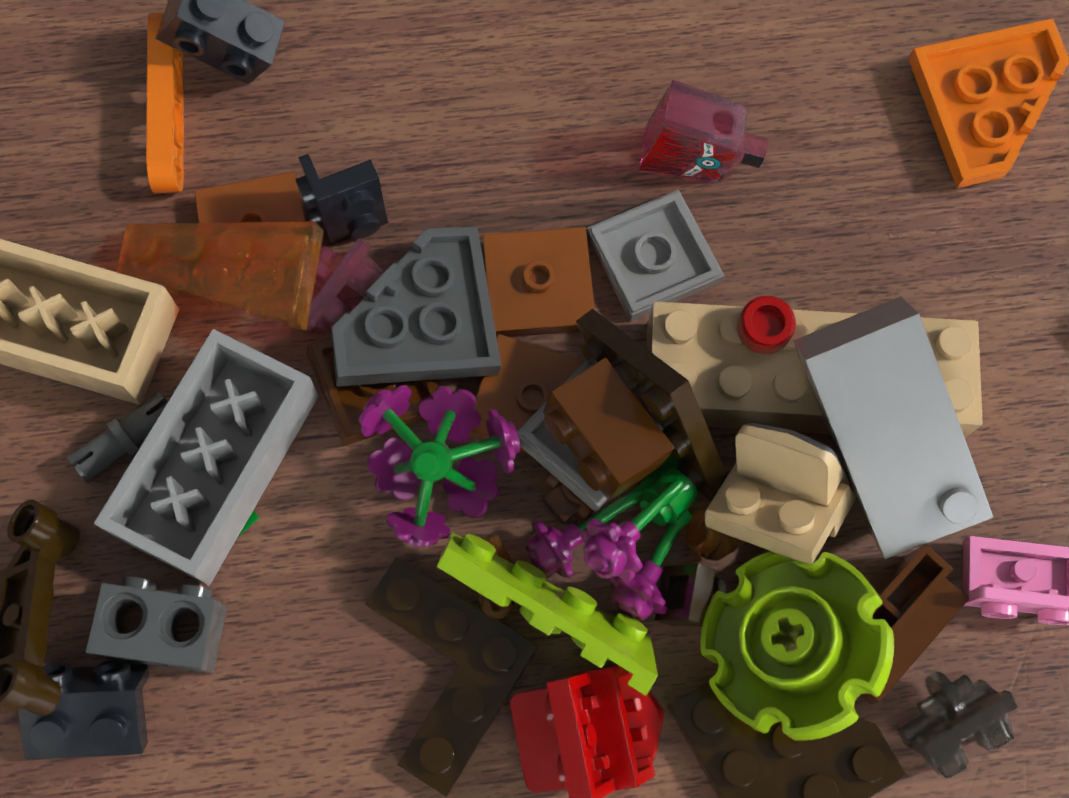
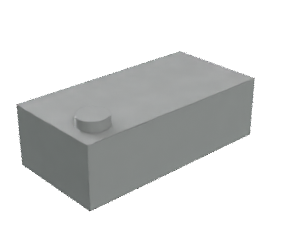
(894, 426)

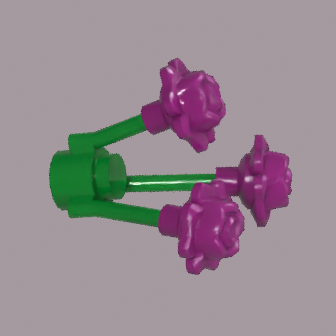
(612, 547)

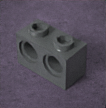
(156, 636)

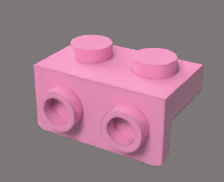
(1016, 578)

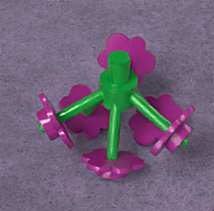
(413, 462)

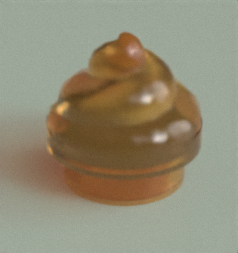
(708, 542)

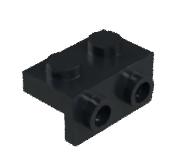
(344, 202)
(95, 716)

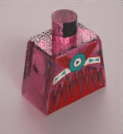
(698, 136)

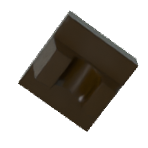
(688, 593)

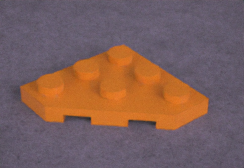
(988, 94)

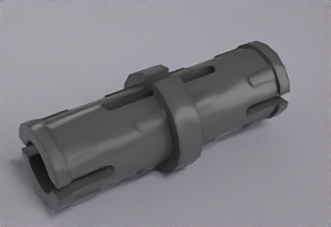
(117, 440)

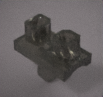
(955, 714)

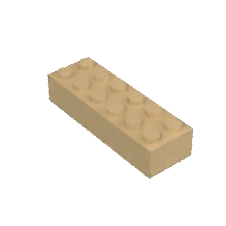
(773, 389)

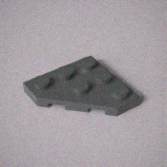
(422, 317)

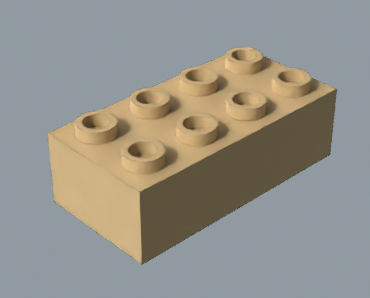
(81, 322)

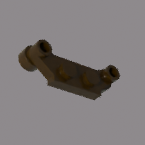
(26, 604)

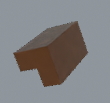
(917, 608)

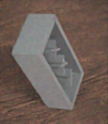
(209, 457)

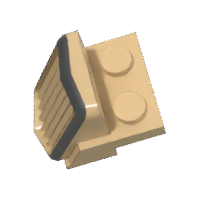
(782, 493)

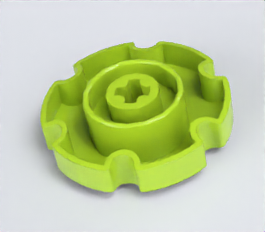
(835, 656)

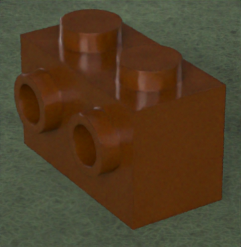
(606, 429)

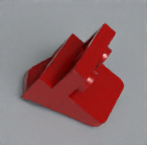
(587, 733)

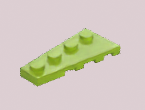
(553, 609)

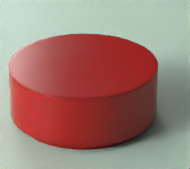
(766, 324)

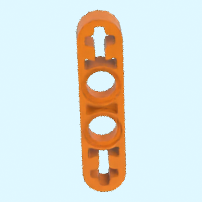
(164, 112)

